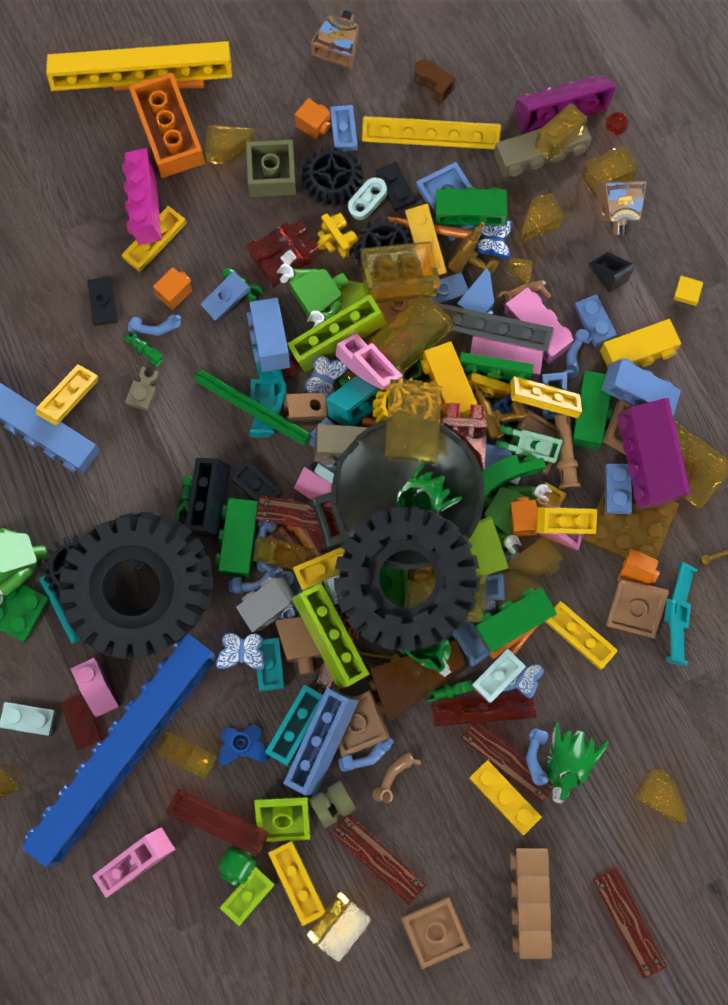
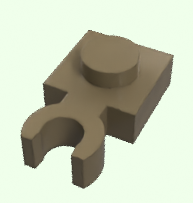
(142, 393)

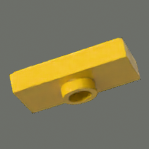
(489, 386)

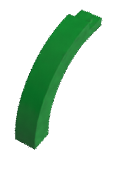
(508, 470)

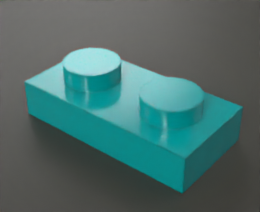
(272, 675)

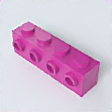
(142, 196)

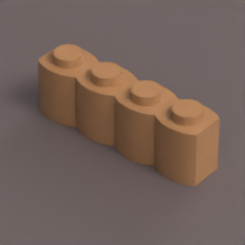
(532, 903)

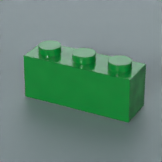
(470, 206)
(590, 426)
(237, 538)
(514, 619)

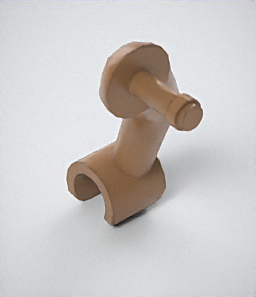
(533, 286)
(402, 763)

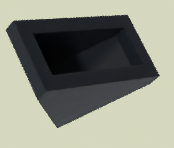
(612, 270)

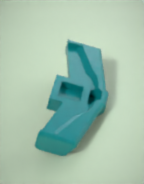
(270, 392)
(678, 613)

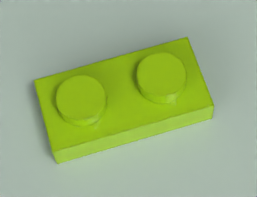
(247, 896)

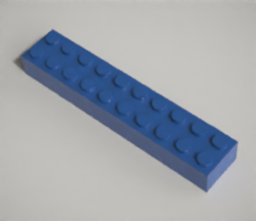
(119, 752)

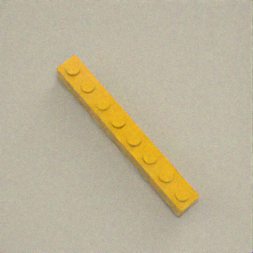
(138, 65)

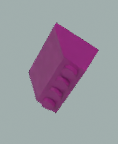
(588, 96)
(653, 454)

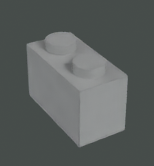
(266, 604)

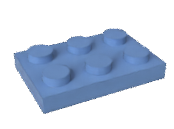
(447, 177)

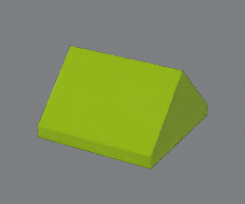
(487, 547)
(284, 818)

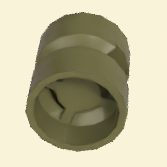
(341, 805)

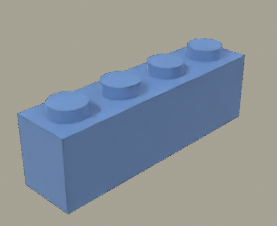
(321, 742)

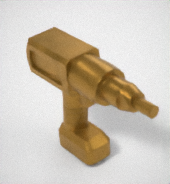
(466, 254)
(495, 418)

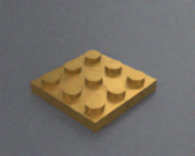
(641, 530)

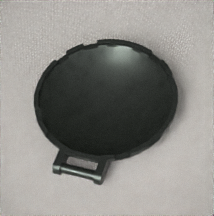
(370, 484)

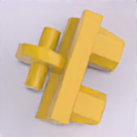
(332, 228)

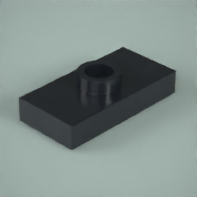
(102, 301)

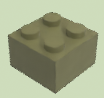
(271, 168)

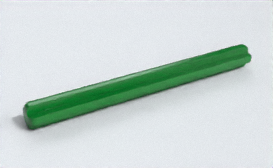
(252, 407)

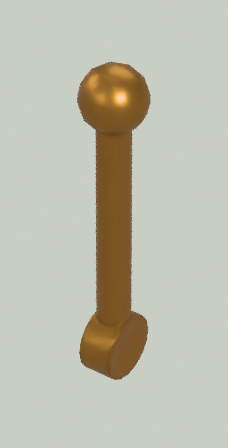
(706, 559)
(379, 656)

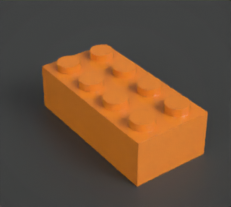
(167, 125)

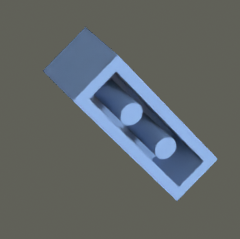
(268, 335)
(638, 385)

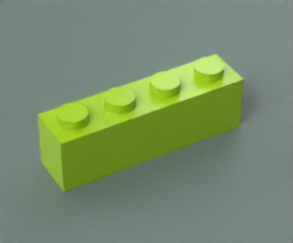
(360, 318)
(330, 636)

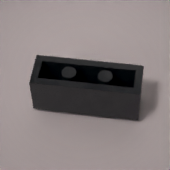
(207, 496)

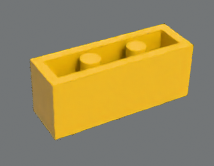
(643, 345)
(447, 372)

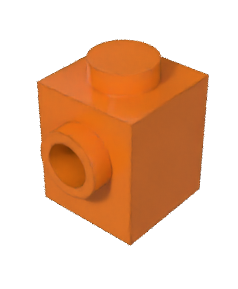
(313, 119)
(173, 288)
(523, 517)
(639, 568)

